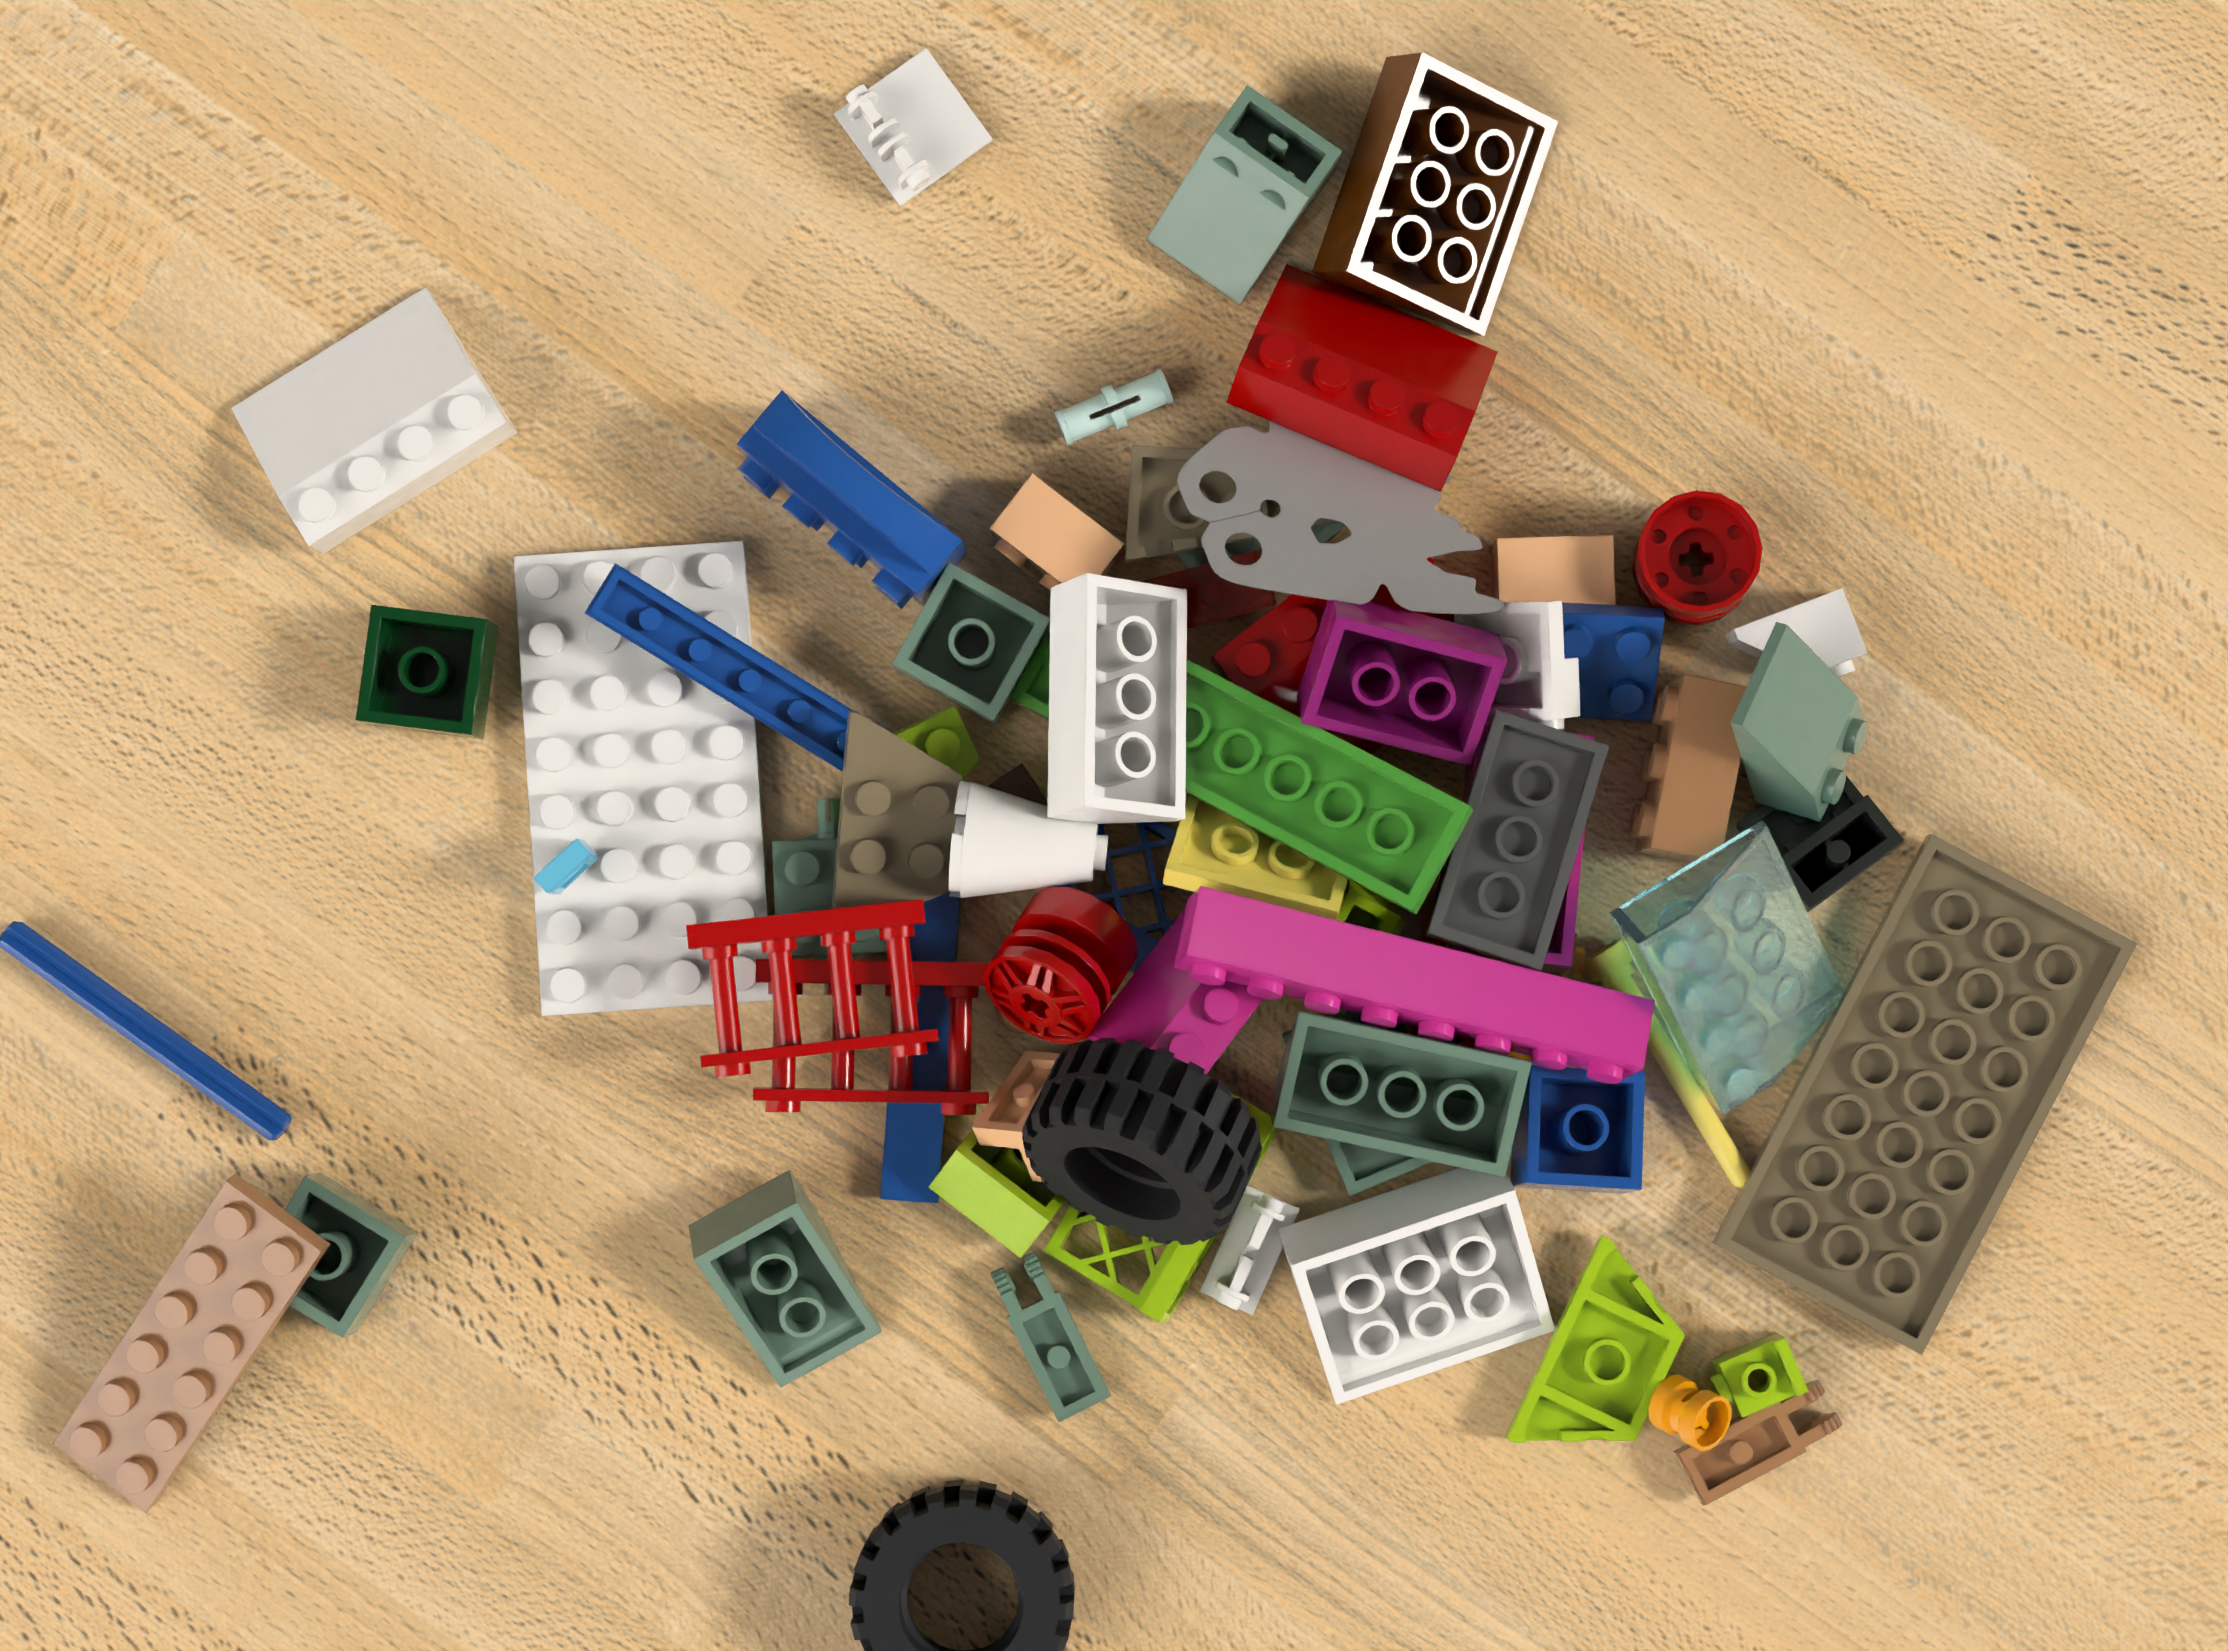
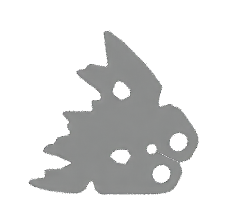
(1386, 513)

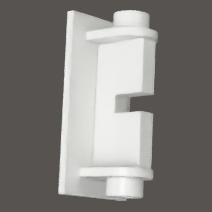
(1248, 1251)

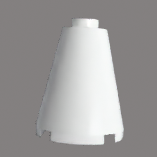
(1012, 845)

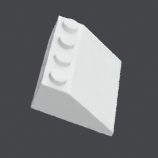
(372, 422)
(1416, 1280)

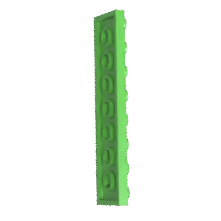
(1302, 786)

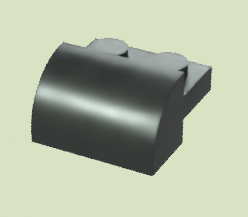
(1828, 852)

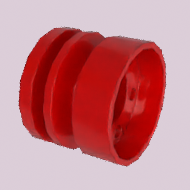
(1719, 534)
(1061, 964)

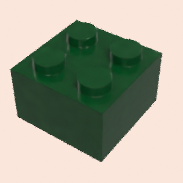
(427, 672)

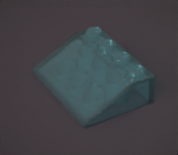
(1732, 965)

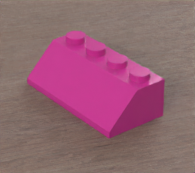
(1174, 1011)

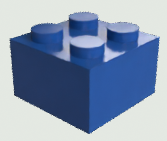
(1579, 1133)

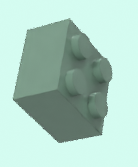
(972, 643)
(360, 1257)

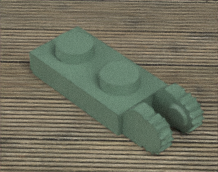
(1052, 1343)

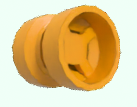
(1681, 1407)

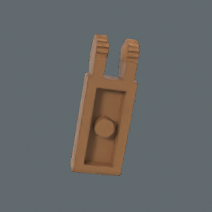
(1754, 1446)

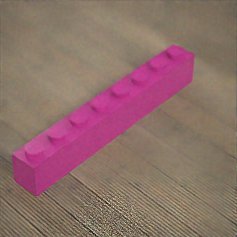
(1413, 985)

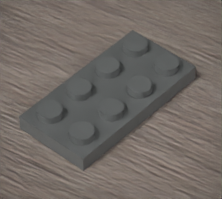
(1519, 841)

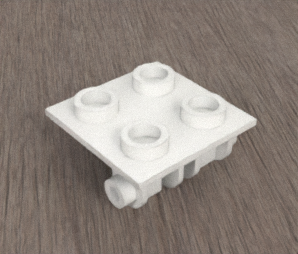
(912, 126)

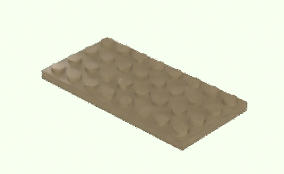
(1924, 1093)

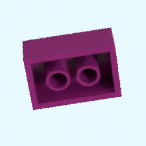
(1401, 679)

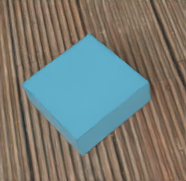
(566, 867)

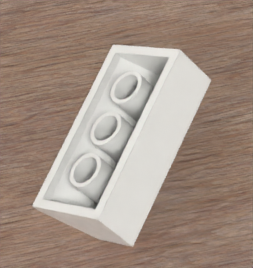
(1117, 701)

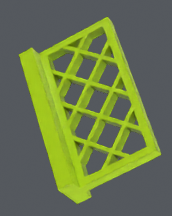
(1174, 1268)

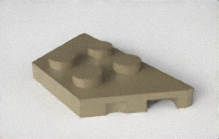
(892, 819)

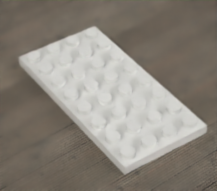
(645, 775)

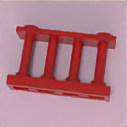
(778, 939)
(960, 984)

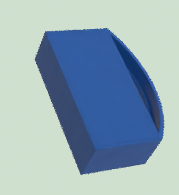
(851, 497)

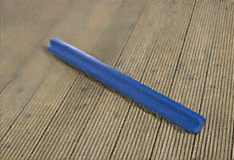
(145, 1030)

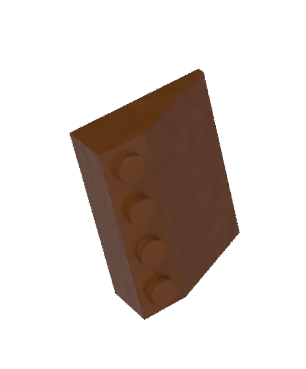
(1435, 193)

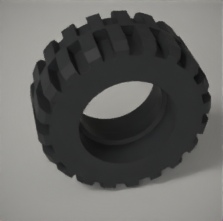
(1142, 1141)
(965, 1515)

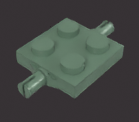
(806, 878)

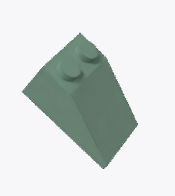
(1796, 728)
(782, 1278)

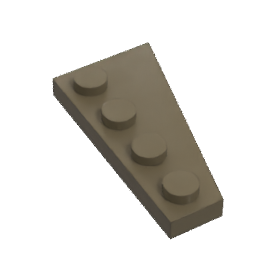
(1157, 513)

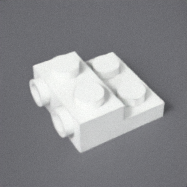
(1537, 677)

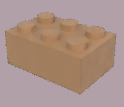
(1688, 770)

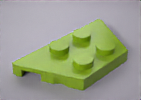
(1600, 1359)

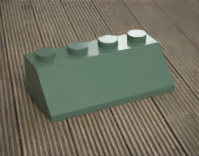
(1399, 1093)

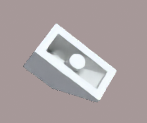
(1821, 623)

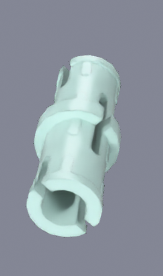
(1151, 393)

